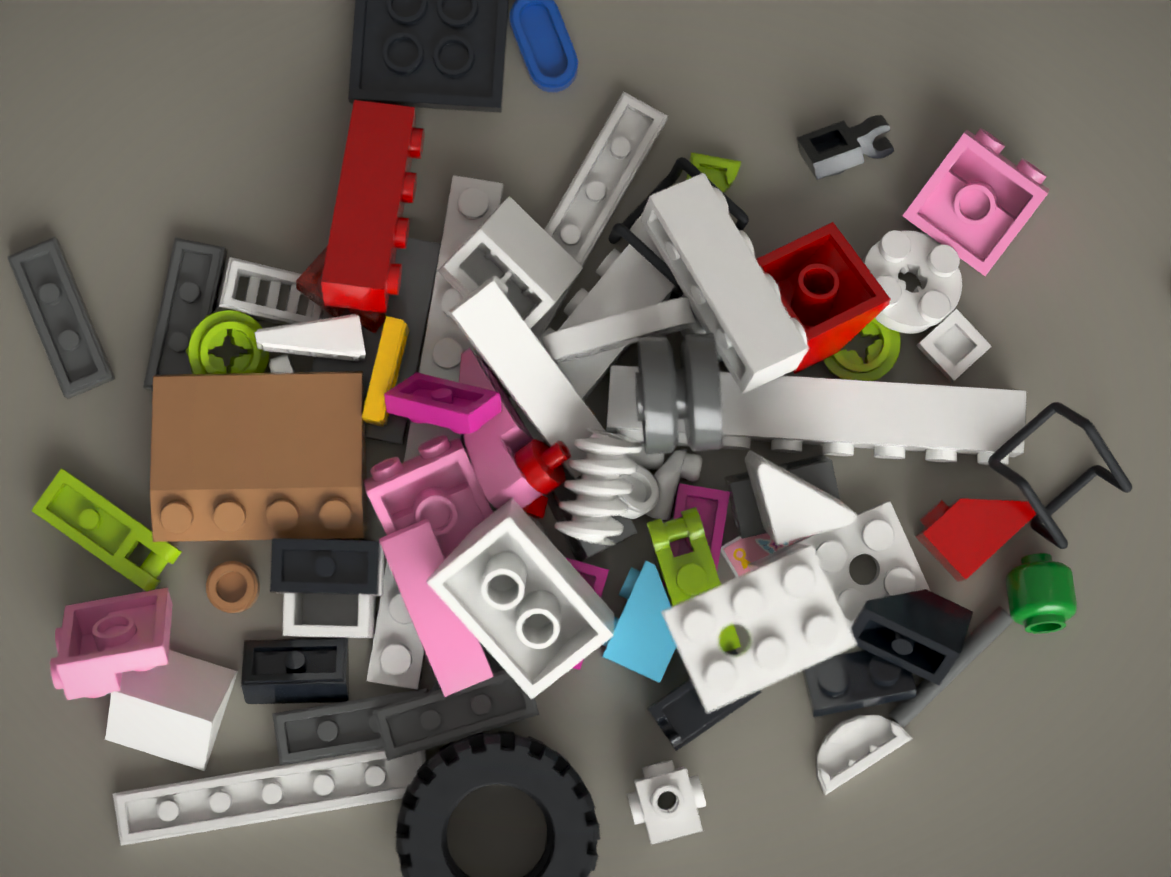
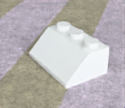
(522, 599)

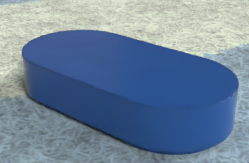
(544, 44)

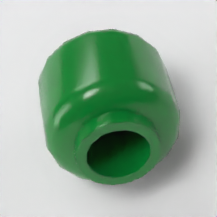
(1041, 594)

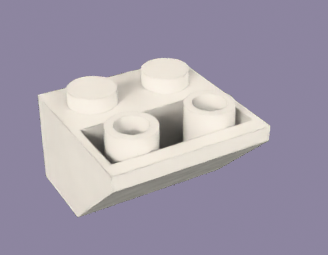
(518, 257)

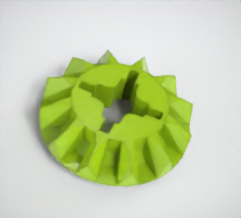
(211, 333)
(879, 355)

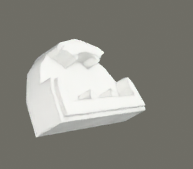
(854, 747)

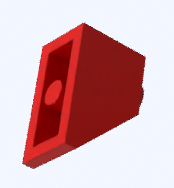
(971, 531)

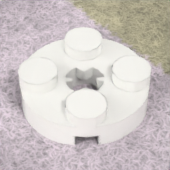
(931, 263)

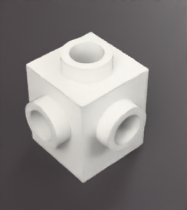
(670, 822)

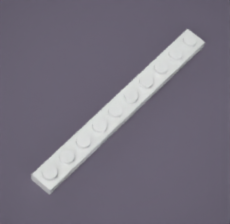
(396, 647)

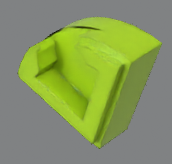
(718, 170)

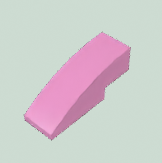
(497, 441)
(448, 643)

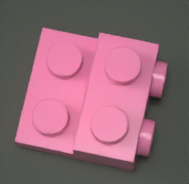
(978, 200)
(430, 486)
(109, 638)

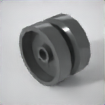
(676, 394)

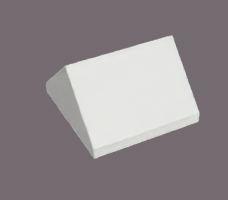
(791, 505)
(171, 709)

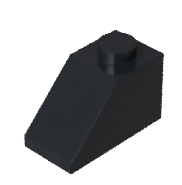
(914, 632)

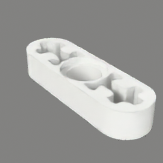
(619, 330)

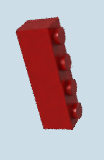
(370, 207)

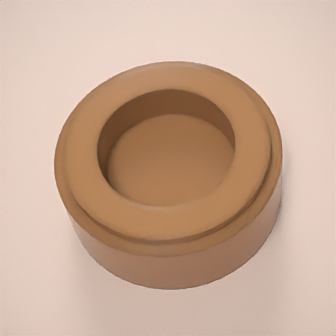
(232, 587)

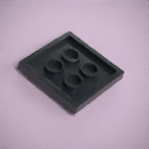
(430, 53)

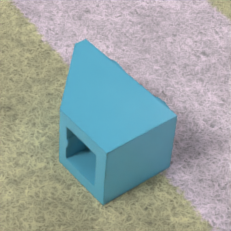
(641, 634)

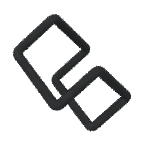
(623, 229)
(1116, 477)

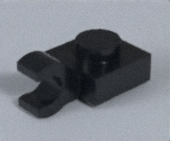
(840, 147)

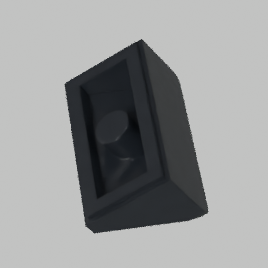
(295, 671)

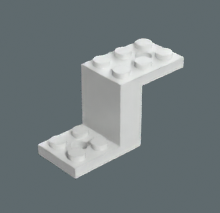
(792, 606)

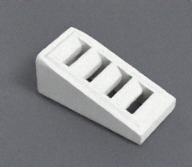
(255, 272)
(324, 338)

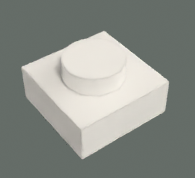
(954, 346)

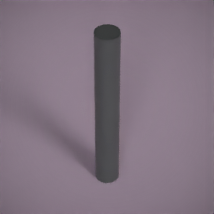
(972, 647)

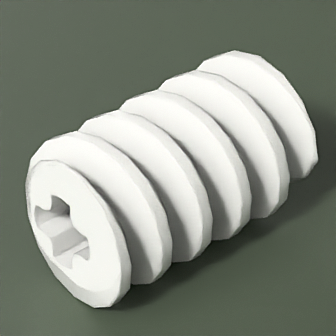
(598, 487)

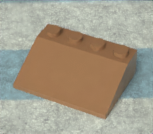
(258, 456)

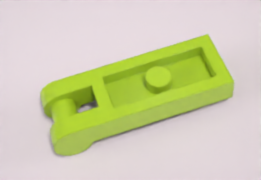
(103, 529)
(692, 572)

